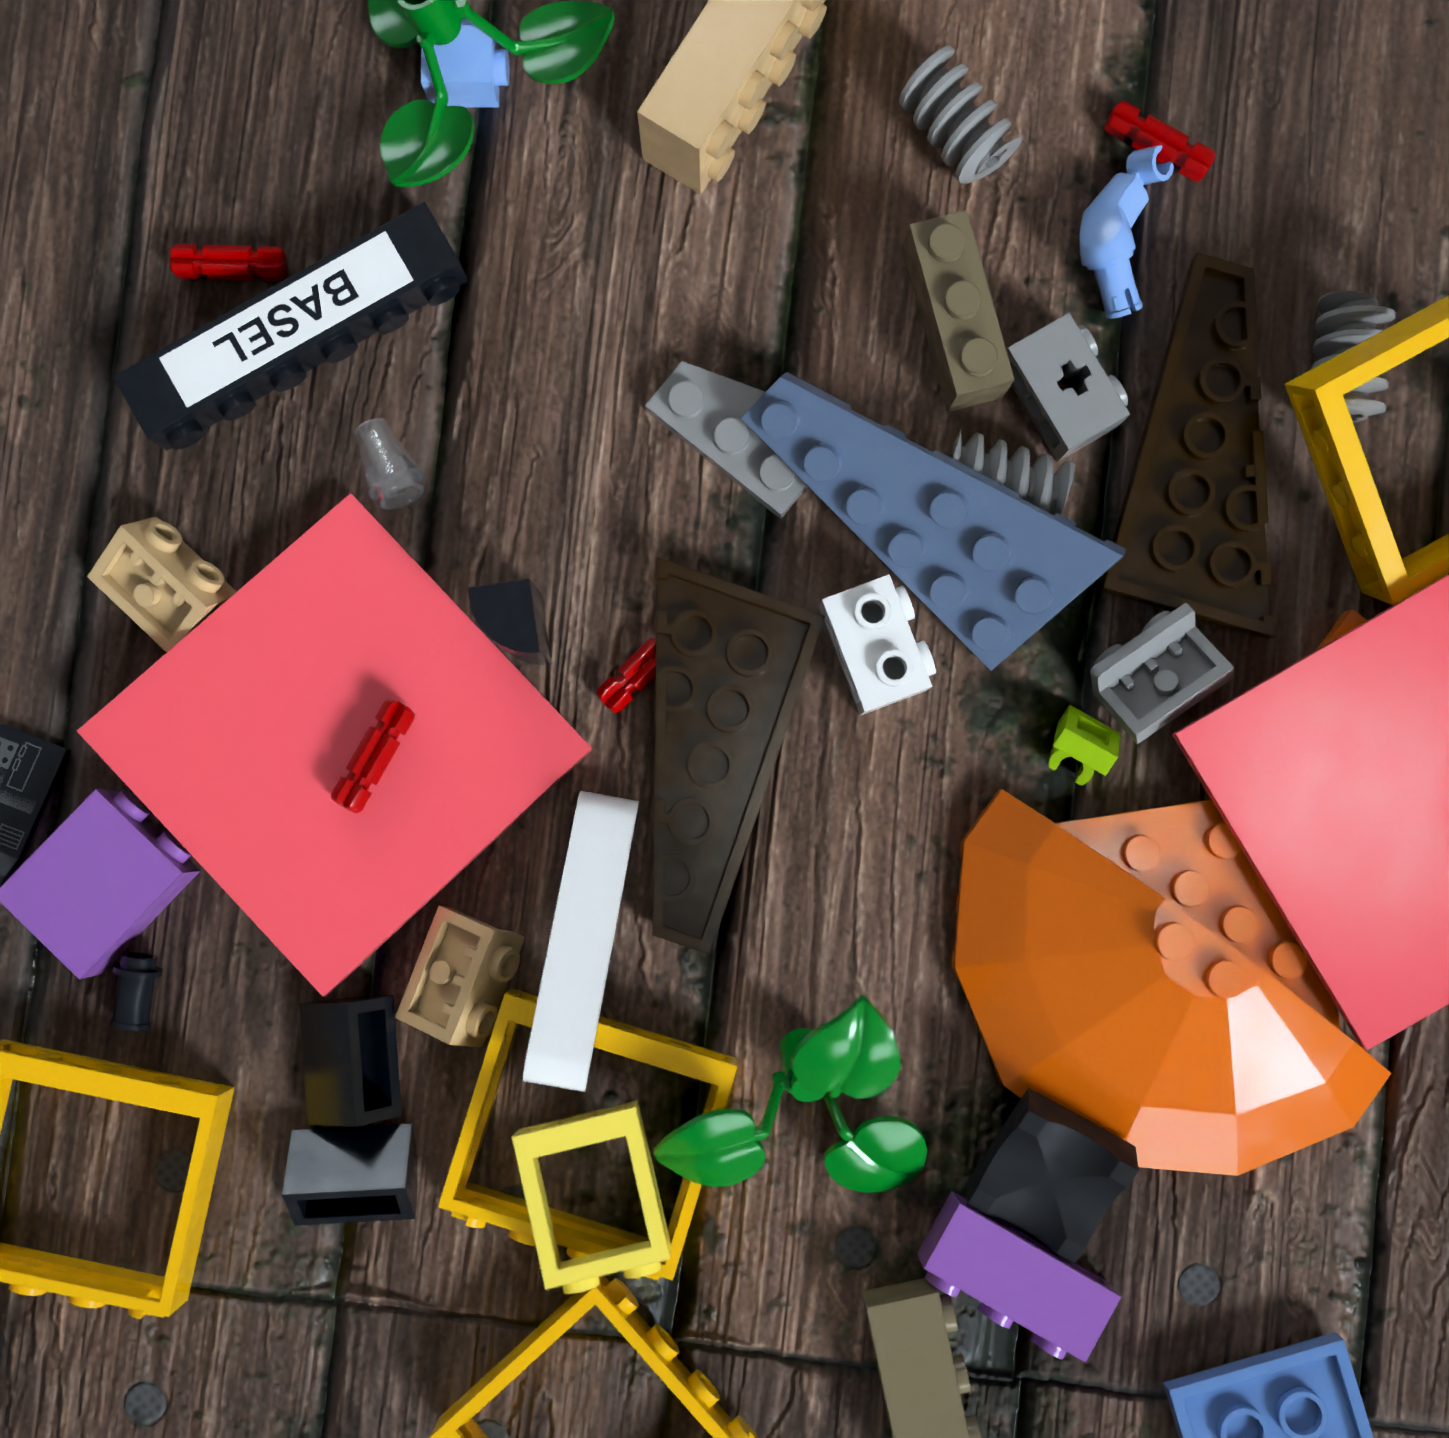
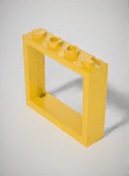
(1342, 463)
(579, 1235)
(94, 1283)
(651, 1343)

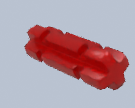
(1151, 132)
(228, 262)
(633, 676)
(372, 755)

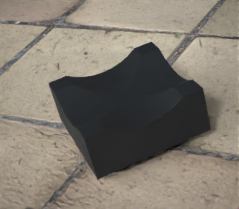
(1052, 1174)

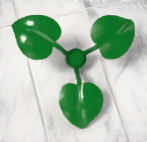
(431, 138)
(845, 1055)

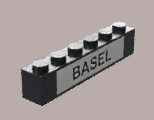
(292, 329)

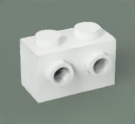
(877, 644)

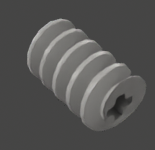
(955, 119)
(1345, 322)
(1034, 483)

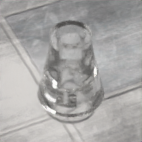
(388, 468)

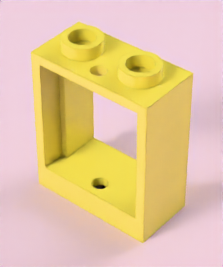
(575, 1132)

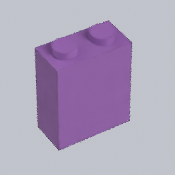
(98, 881)

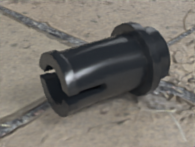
(134, 990)

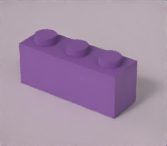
(1017, 1279)

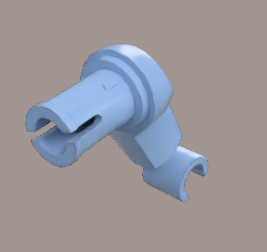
(1107, 232)

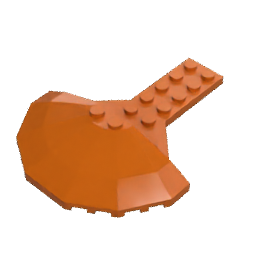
(1152, 984)

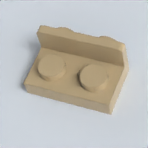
(159, 580)
(460, 978)

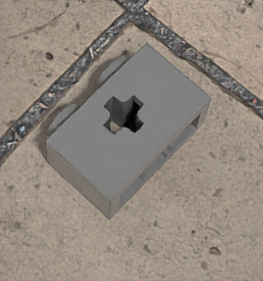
(1066, 417)

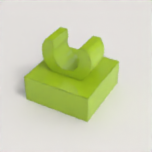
(1085, 741)

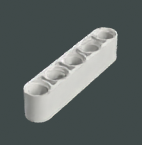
(581, 942)

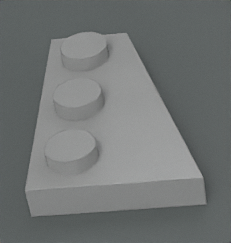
(707, 416)

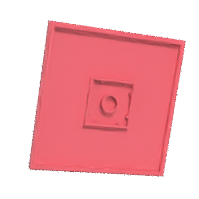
(265, 707)
(1345, 807)

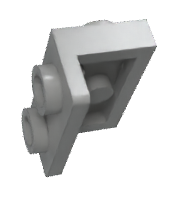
(1158, 673)

